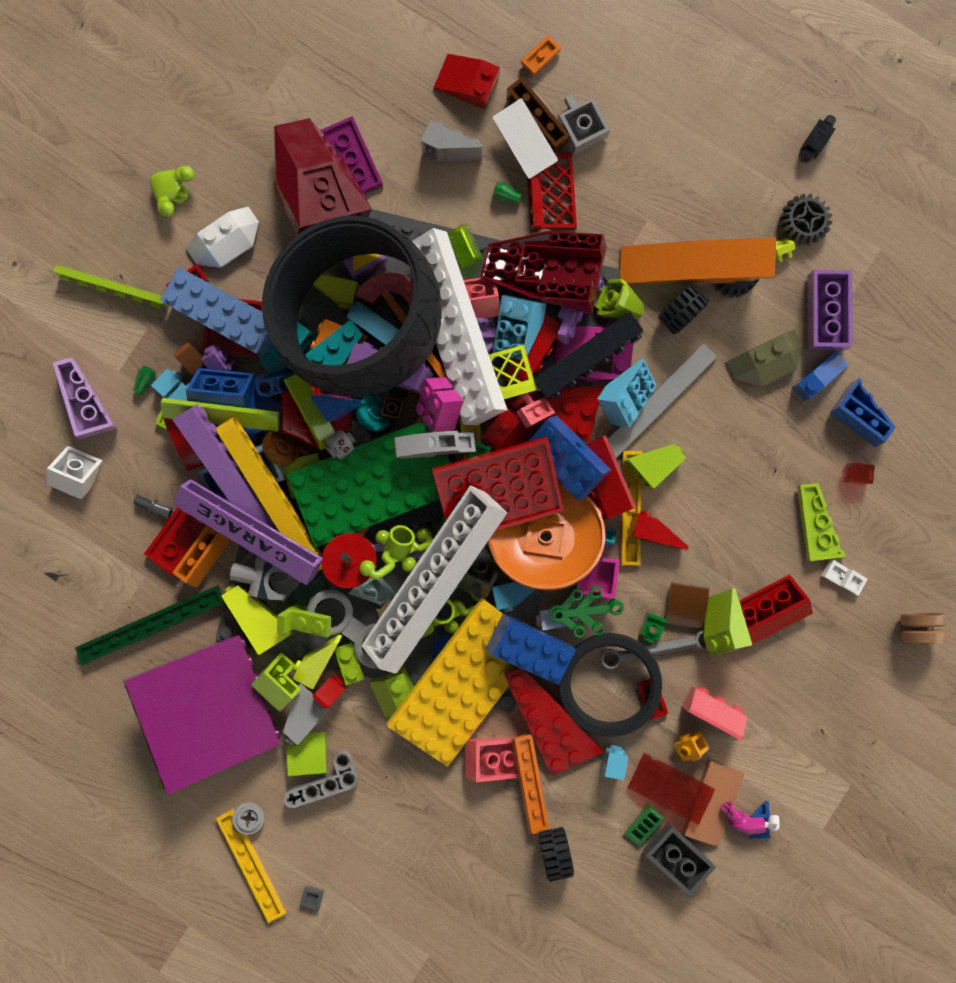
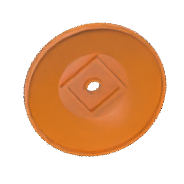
(556, 563)

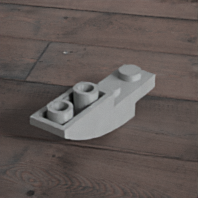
(434, 444)

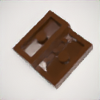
(687, 605)

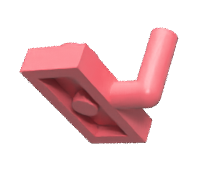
(534, 411)

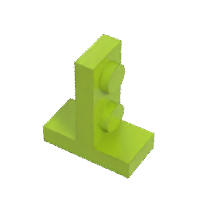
(304, 621)

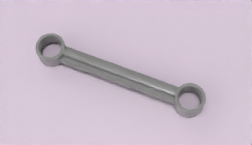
(656, 649)

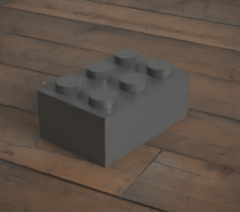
(679, 859)

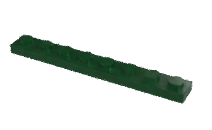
(150, 625)

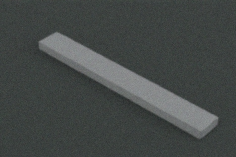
(663, 398)

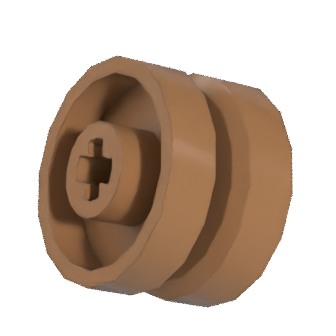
(923, 628)

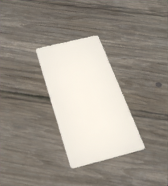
(525, 138)

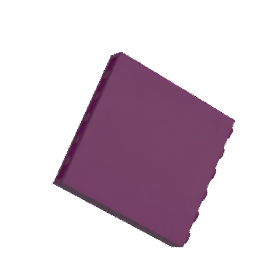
(201, 713)

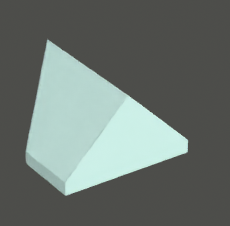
(374, 590)

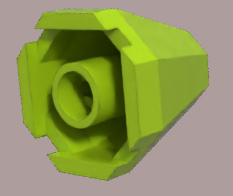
(618, 300)

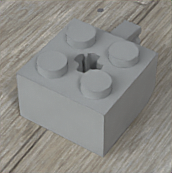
(585, 114)

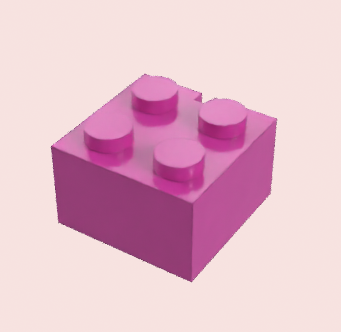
(439, 405)
(603, 575)

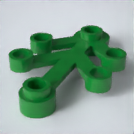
(583, 611)

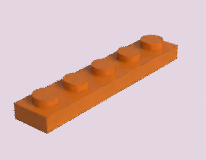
(530, 783)

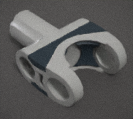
(259, 579)

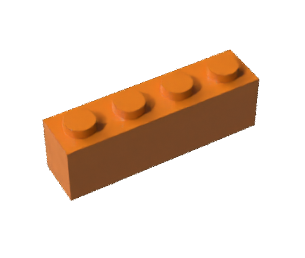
(201, 556)

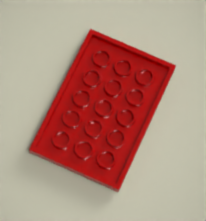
(515, 477)

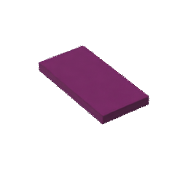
(351, 147)

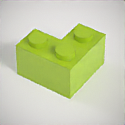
(275, 684)

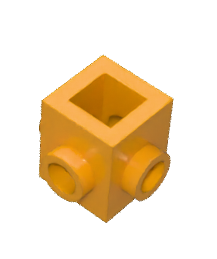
(691, 746)

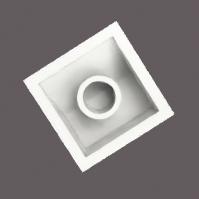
(73, 472)

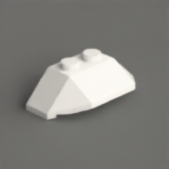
(224, 239)

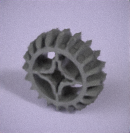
(806, 204)

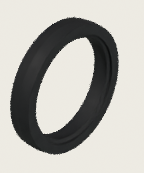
(624, 726)

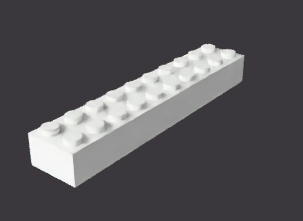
(460, 336)
(433, 579)

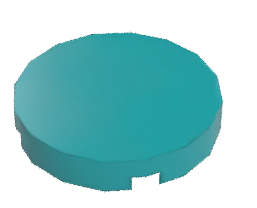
(369, 413)

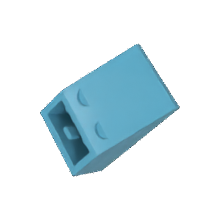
(518, 324)
(627, 395)

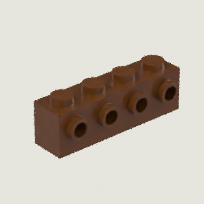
(550, 127)

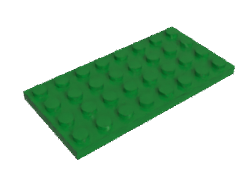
(364, 487)

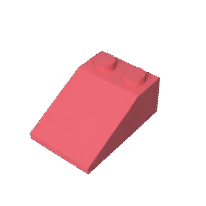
(490, 759)

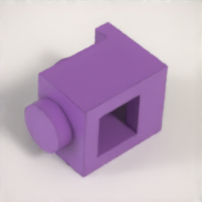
(217, 359)

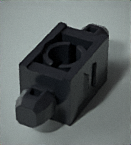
(817, 139)

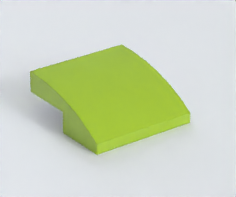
(308, 755)

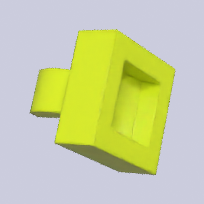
(784, 246)

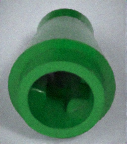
(506, 193)
(144, 379)

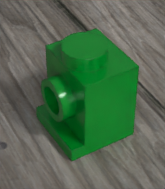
(649, 620)

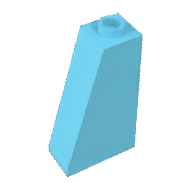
(372, 323)

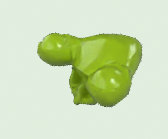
(168, 188)

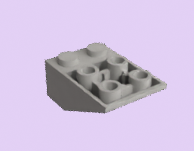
(449, 144)

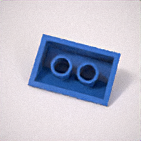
(221, 388)

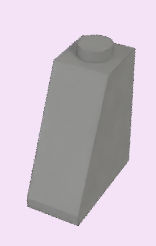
(302, 716)

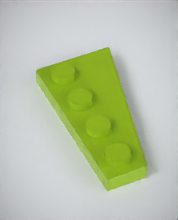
(817, 526)

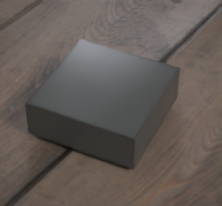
(312, 898)

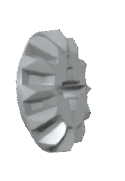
(255, 812)

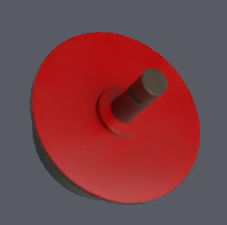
(343, 558)

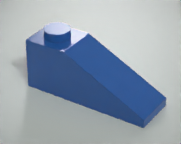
(820, 376)

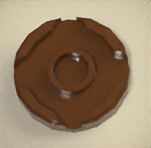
(280, 448)

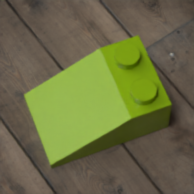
(725, 624)

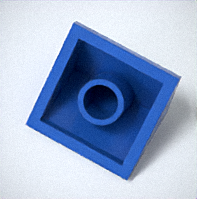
(334, 407)

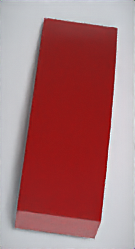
(185, 451)

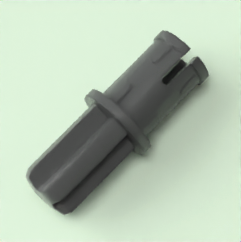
(153, 506)

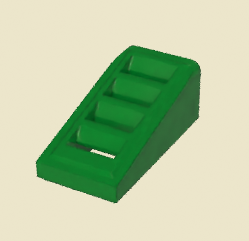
(649, 830)

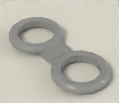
(349, 626)

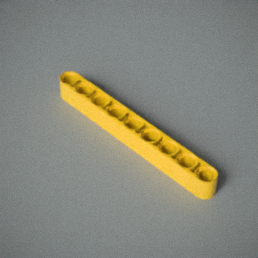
(264, 484)

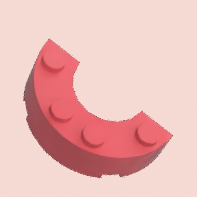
(397, 284)

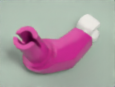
(746, 824)

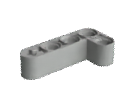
(320, 783)

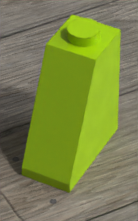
(655, 465)

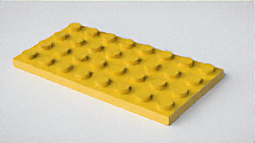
(455, 689)

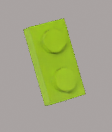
(349, 664)

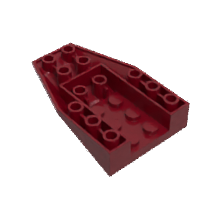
(313, 177)
(549, 267)

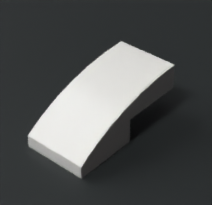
(844, 577)

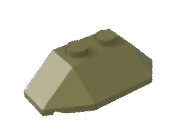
(768, 360)

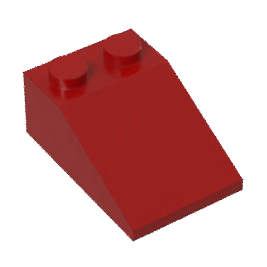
(468, 79)

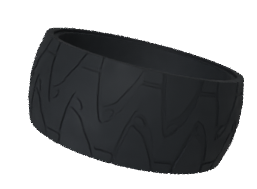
(306, 260)

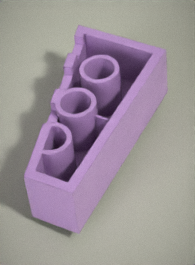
(81, 401)

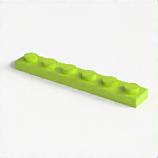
(103, 285)

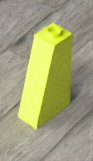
(254, 618)

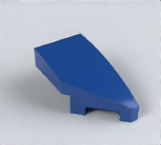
(761, 812)

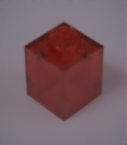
(858, 473)

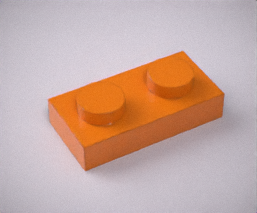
(541, 55)

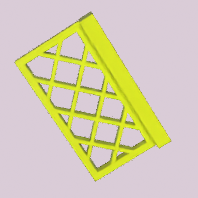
(520, 387)

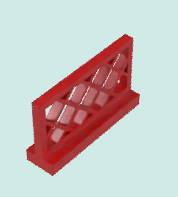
(535, 197)

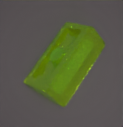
(464, 245)

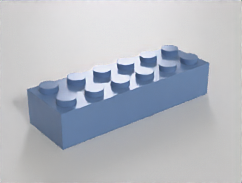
(218, 311)

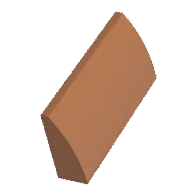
(714, 821)

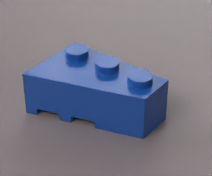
(862, 414)

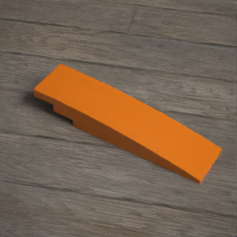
(699, 261)

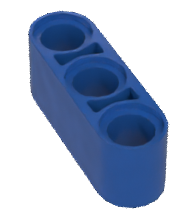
(272, 379)

